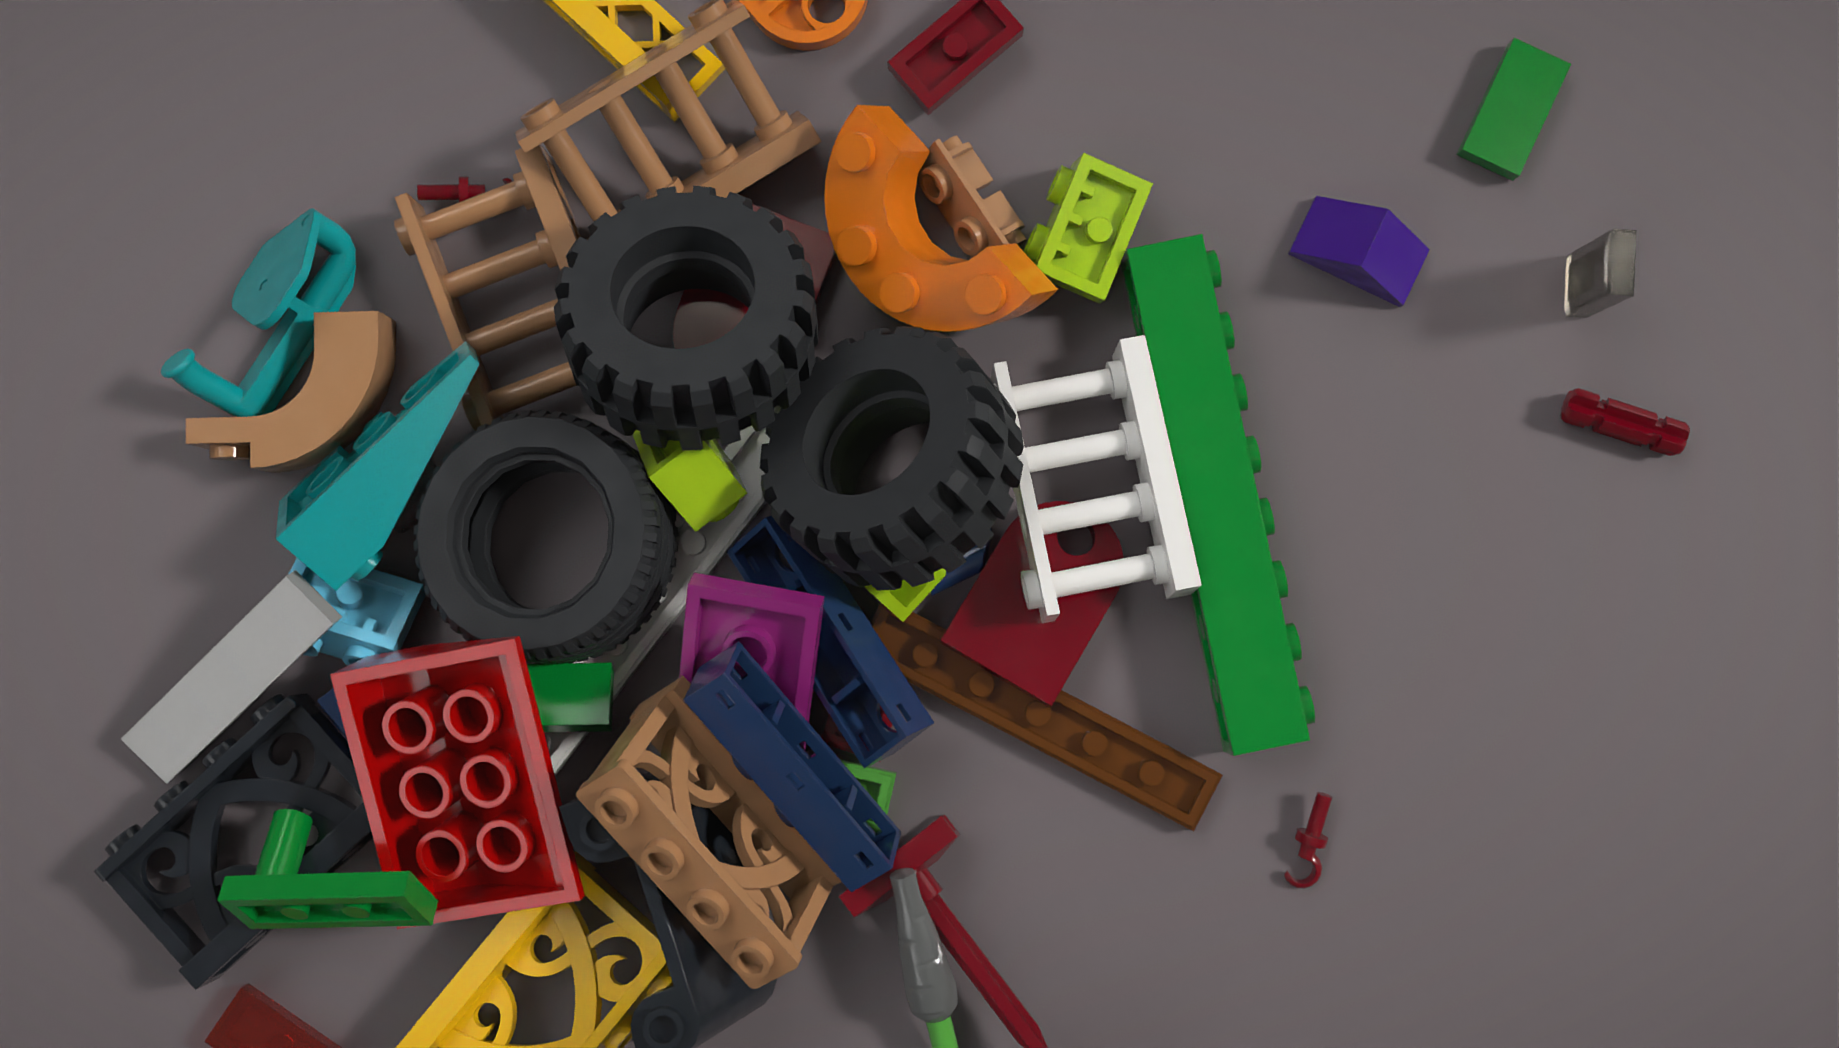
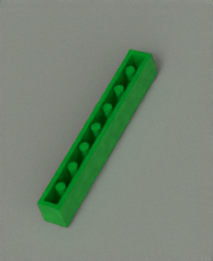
(1239, 605)

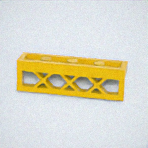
(619, 49)

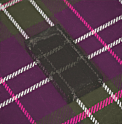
(1600, 273)

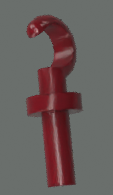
(452, 191)
(1311, 839)

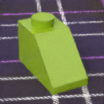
(696, 482)

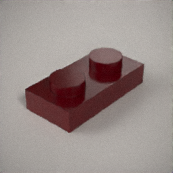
(954, 50)

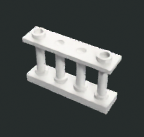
(1153, 500)

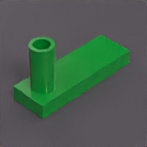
(284, 899)

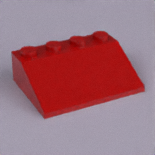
(459, 776)

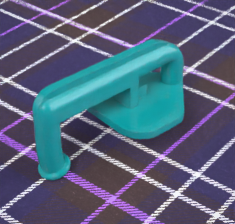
(262, 299)

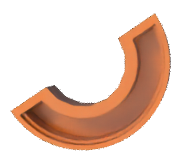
(889, 253)

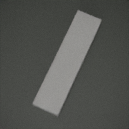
(231, 676)

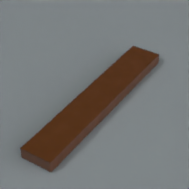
(1066, 730)

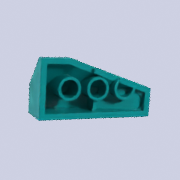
(353, 500)

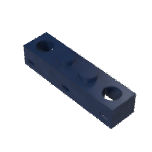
(852, 662)
(807, 791)

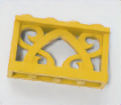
(454, 1014)

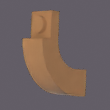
(340, 396)

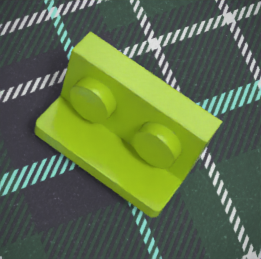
(1087, 226)

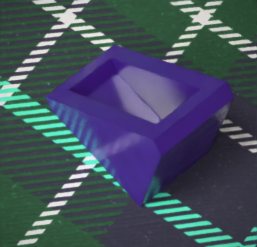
(1361, 247)

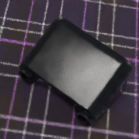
(705, 988)

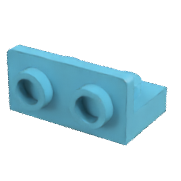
(373, 613)

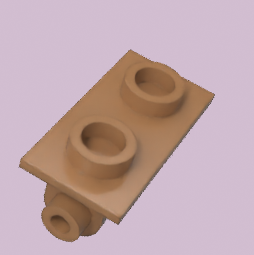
(952, 181)

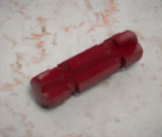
(1625, 422)

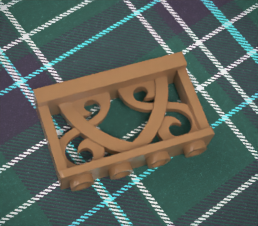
(660, 834)

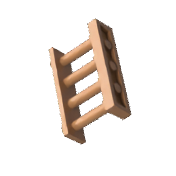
(723, 167)
(532, 187)

